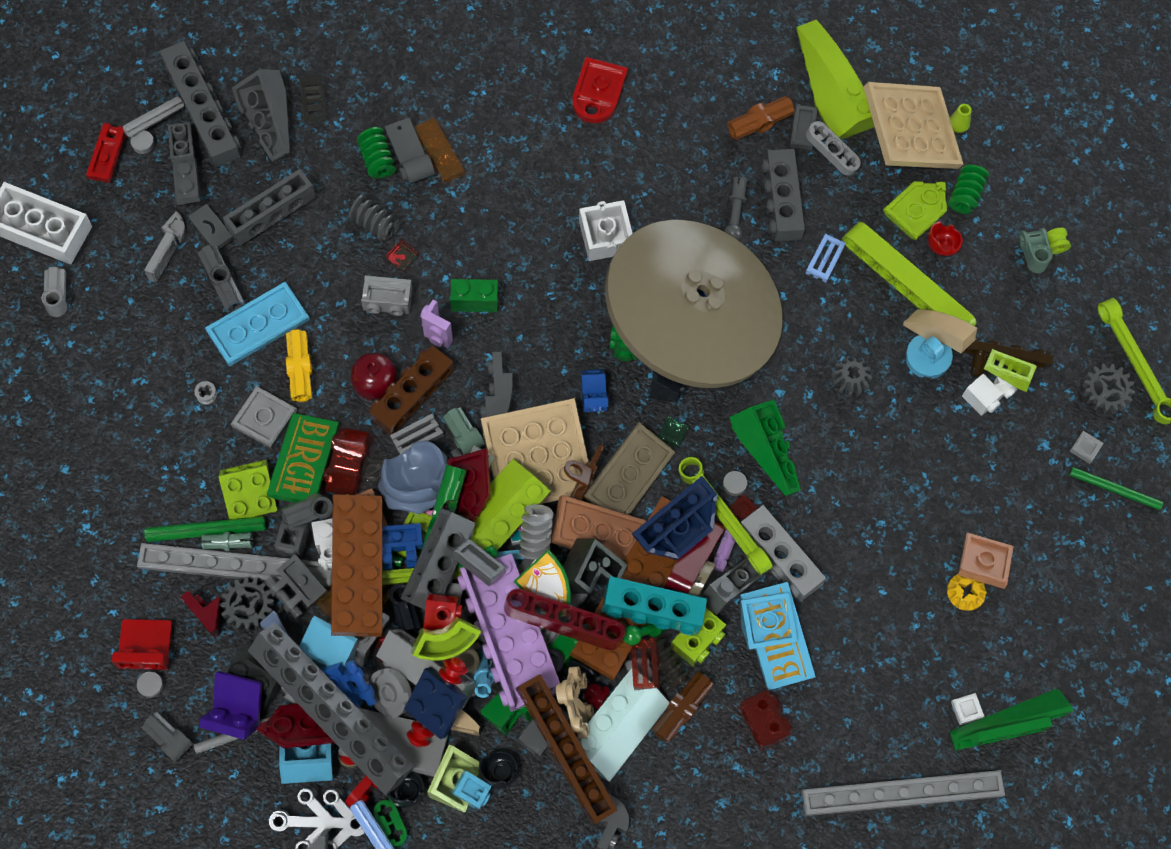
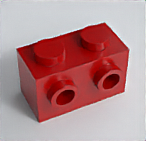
(441, 611)

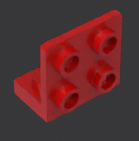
(143, 645)

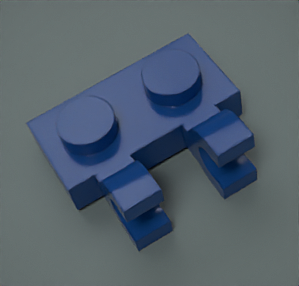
(401, 538)

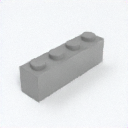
(396, 653)

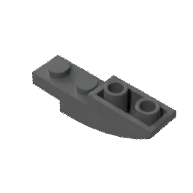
(184, 163)
(500, 390)

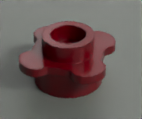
(596, 695)

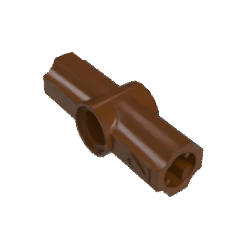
(682, 707)

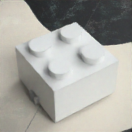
(604, 228)

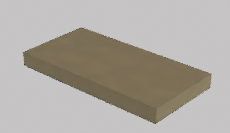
(629, 471)

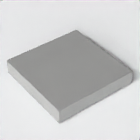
(263, 417)

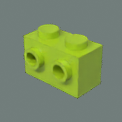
(696, 646)

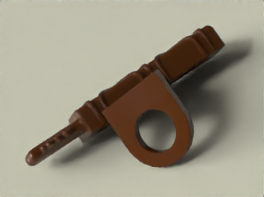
(587, 474)

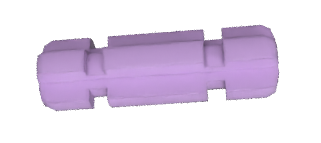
(724, 551)

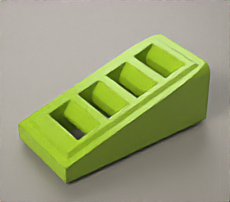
(1021, 367)

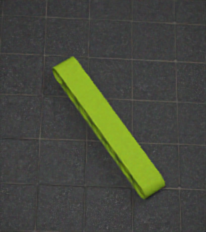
(902, 273)

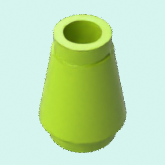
(961, 118)

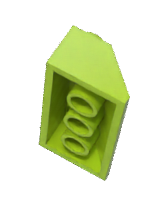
(504, 509)

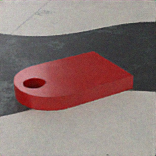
(598, 88)

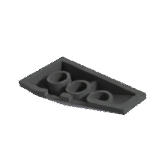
(265, 105)

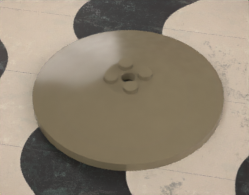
(675, 329)

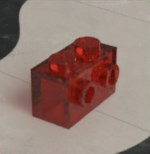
(765, 720)

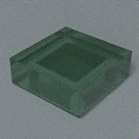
(673, 432)

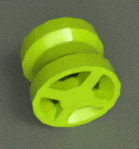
(1058, 241)

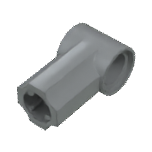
(55, 291)

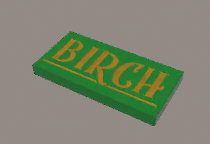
(302, 458)

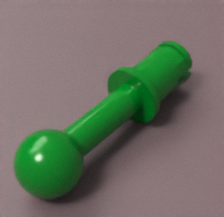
(634, 634)

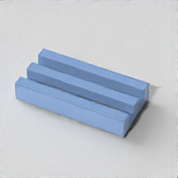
(818, 273)

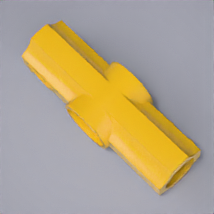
(299, 365)

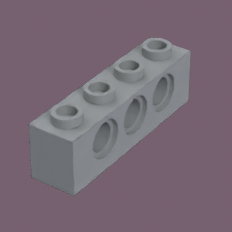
(811, 578)

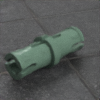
(227, 541)

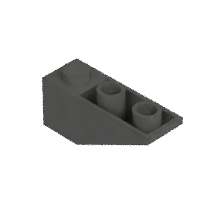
(293, 540)
(730, 586)

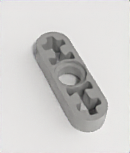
(832, 138)

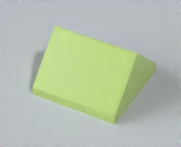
(448, 774)

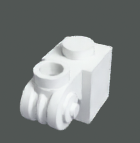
(985, 395)
(323, 541)

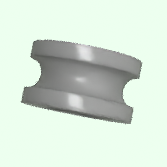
(206, 400)

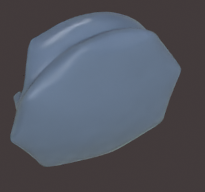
(413, 478)

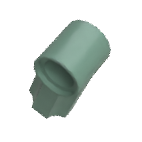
(464, 434)

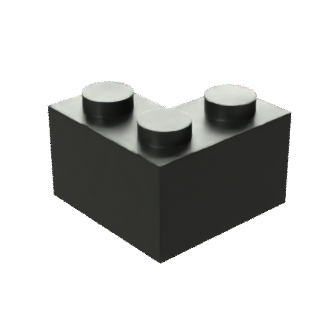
(590, 565)

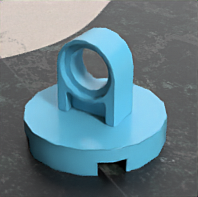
(928, 357)

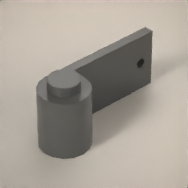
(409, 151)

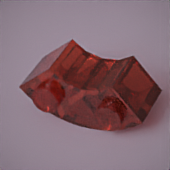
(345, 466)

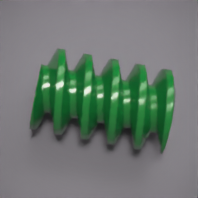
(375, 153)
(968, 188)

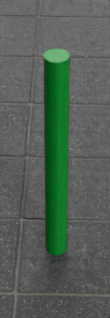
(1116, 488)

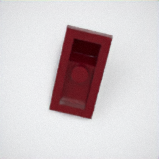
(209, 616)

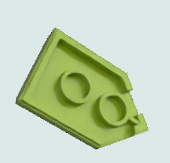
(918, 207)

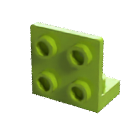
(246, 490)

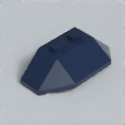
(680, 522)

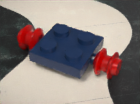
(436, 702)

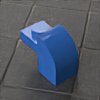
(593, 390)

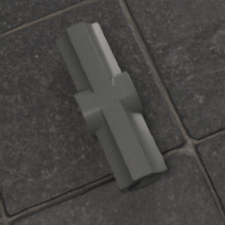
(216, 268)

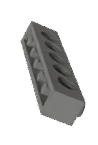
(221, 150)

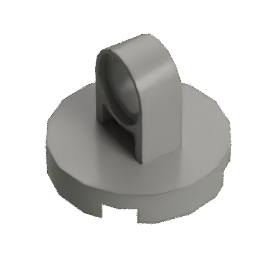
(391, 691)

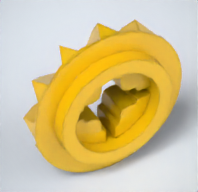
(970, 601)

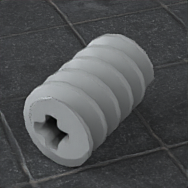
(535, 531)

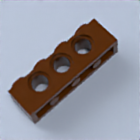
(393, 420)

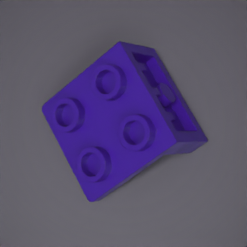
(234, 706)

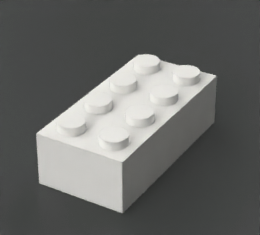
(41, 223)

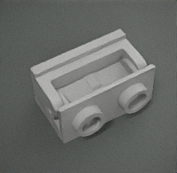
(386, 295)

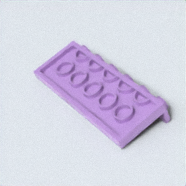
(512, 645)

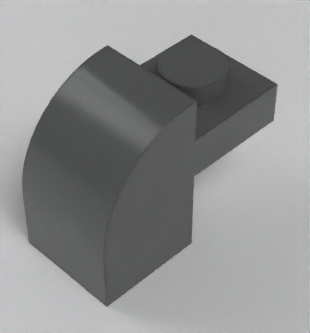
(615, 822)

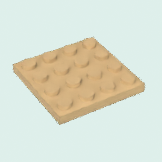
(913, 125)
(539, 441)

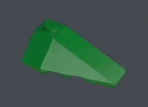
(761, 433)

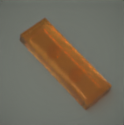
(439, 150)

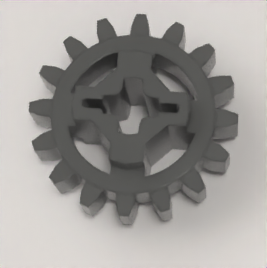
(1096, 388)
(238, 608)

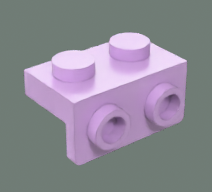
(435, 327)

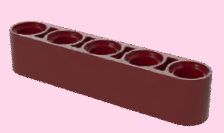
(575, 615)

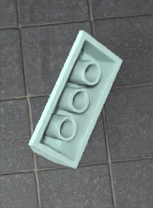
(621, 725)

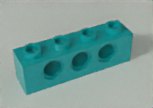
(666, 600)

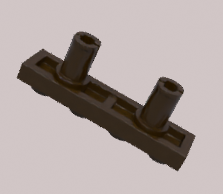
(982, 350)

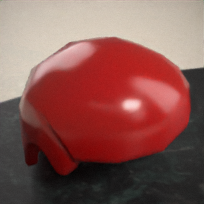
(944, 239)

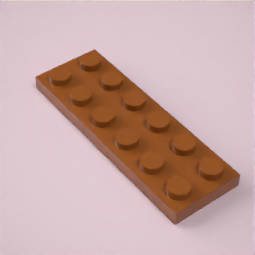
(356, 566)

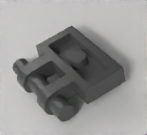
(303, 583)

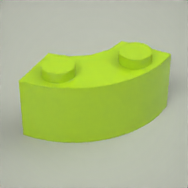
(445, 642)

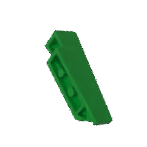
(500, 715)
(1016, 721)

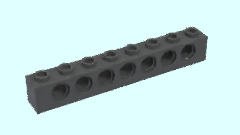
(330, 708)

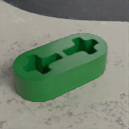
(396, 821)

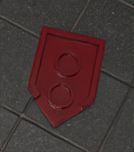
(476, 484)
(293, 728)

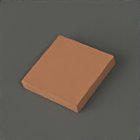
(985, 560)

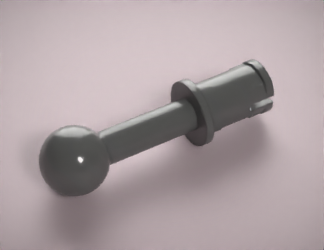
(737, 198)

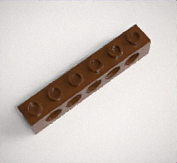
(566, 749)

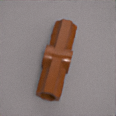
(760, 118)

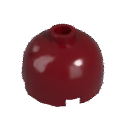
(373, 375)

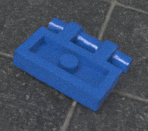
(344, 678)

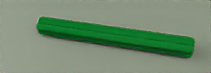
(209, 528)

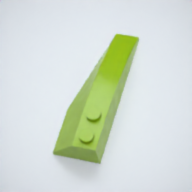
(834, 83)

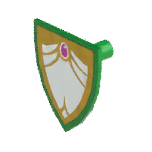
(546, 578)

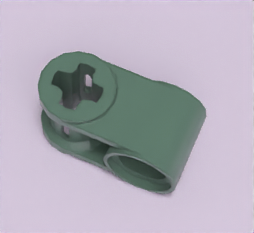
(1035, 246)

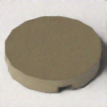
(703, 578)

